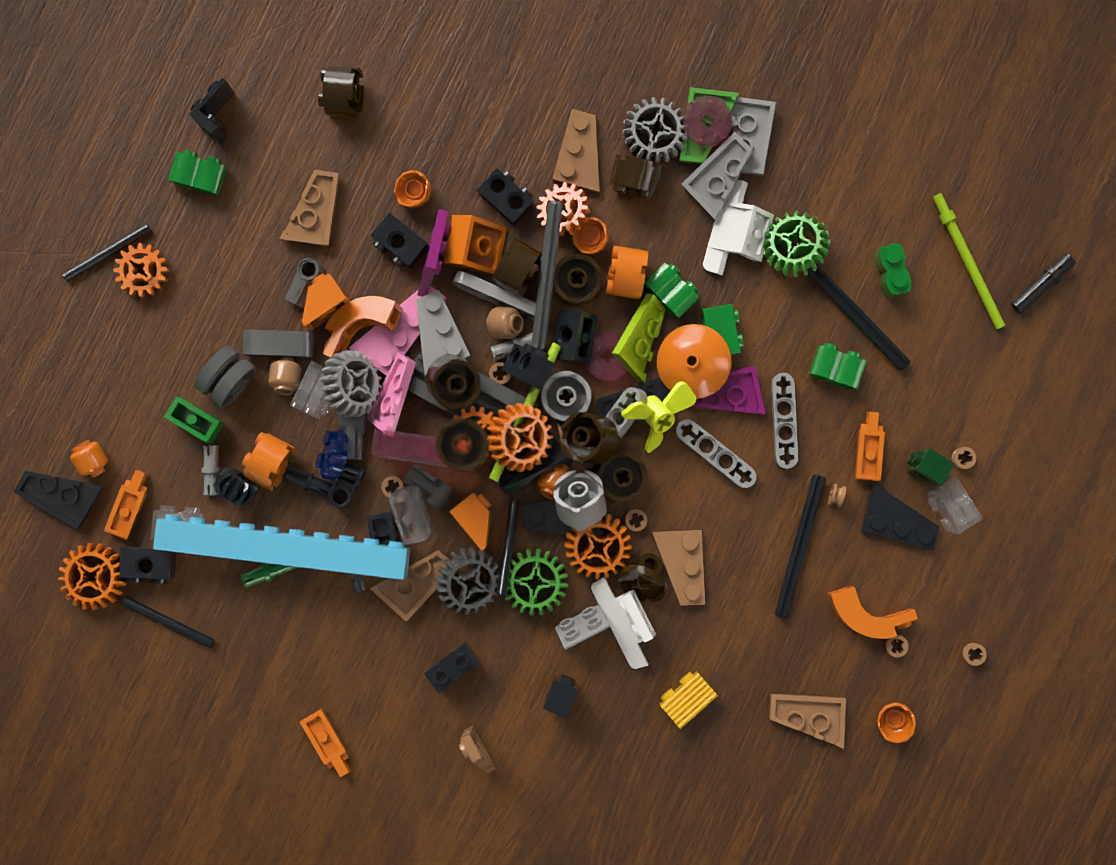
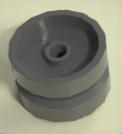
(225, 376)

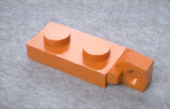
(870, 449)
(127, 506)
(326, 741)

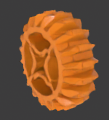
(532, 423)
(589, 552)
(75, 589)

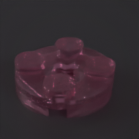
(699, 132)
(598, 366)

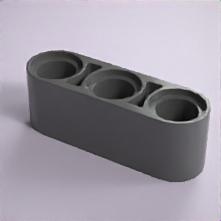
(278, 343)

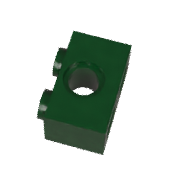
(929, 466)

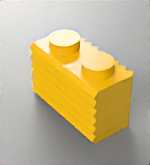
(687, 699)

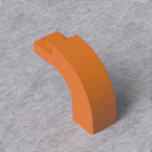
(358, 315)
(851, 613)

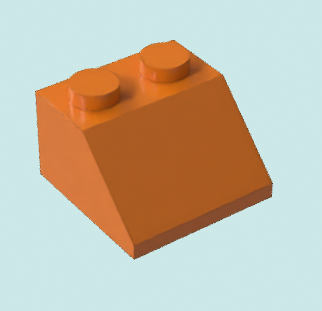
(474, 244)
(322, 301)
(474, 518)

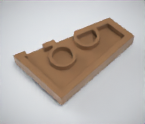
(578, 153)
(314, 214)
(684, 563)
(410, 594)
(814, 715)
(472, 747)

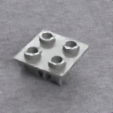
(577, 629)

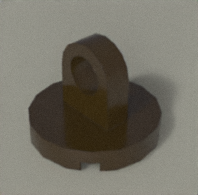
(644, 581)

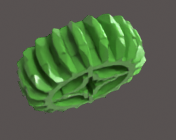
(778, 236)
(551, 583)

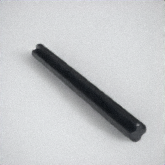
(859, 318)
(800, 546)

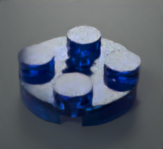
(333, 456)

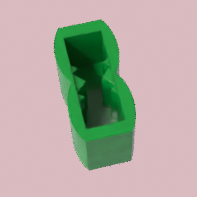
(197, 173)
(894, 276)
(672, 290)
(837, 367)

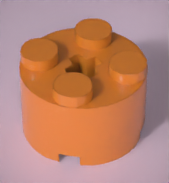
(627, 272)
(268, 461)

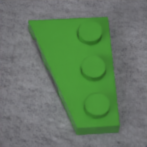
(693, 152)

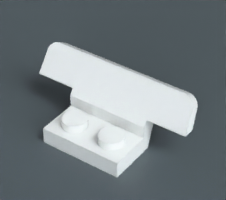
(737, 231)
(626, 620)

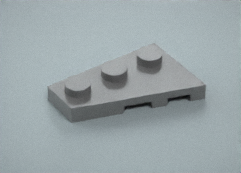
(753, 123)
(718, 174)
(438, 330)

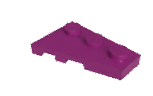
(436, 248)
(738, 394)

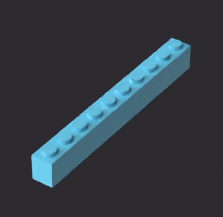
(282, 548)

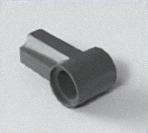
(298, 290)
(354, 428)
(433, 489)

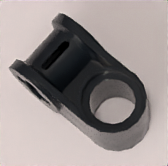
(347, 483)

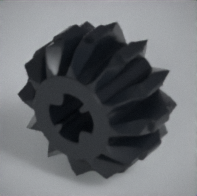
(235, 487)

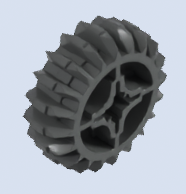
(463, 599)

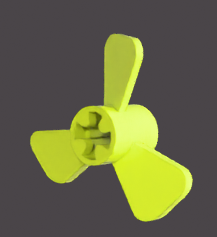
(660, 414)

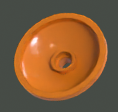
(712, 358)

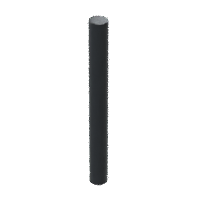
(106, 252)
(508, 547)
(167, 621)

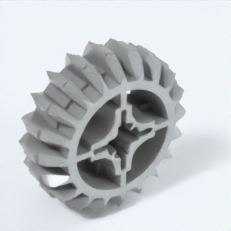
(645, 127)
(358, 384)

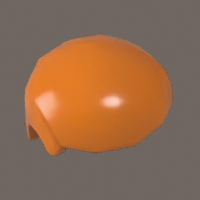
(412, 189)
(592, 236)
(896, 722)

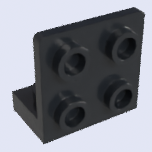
(204, 110)

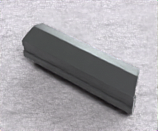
(492, 395)

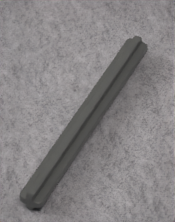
(547, 274)

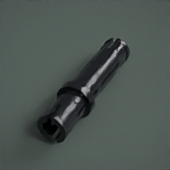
(1063, 264)

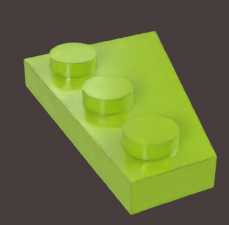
(636, 342)

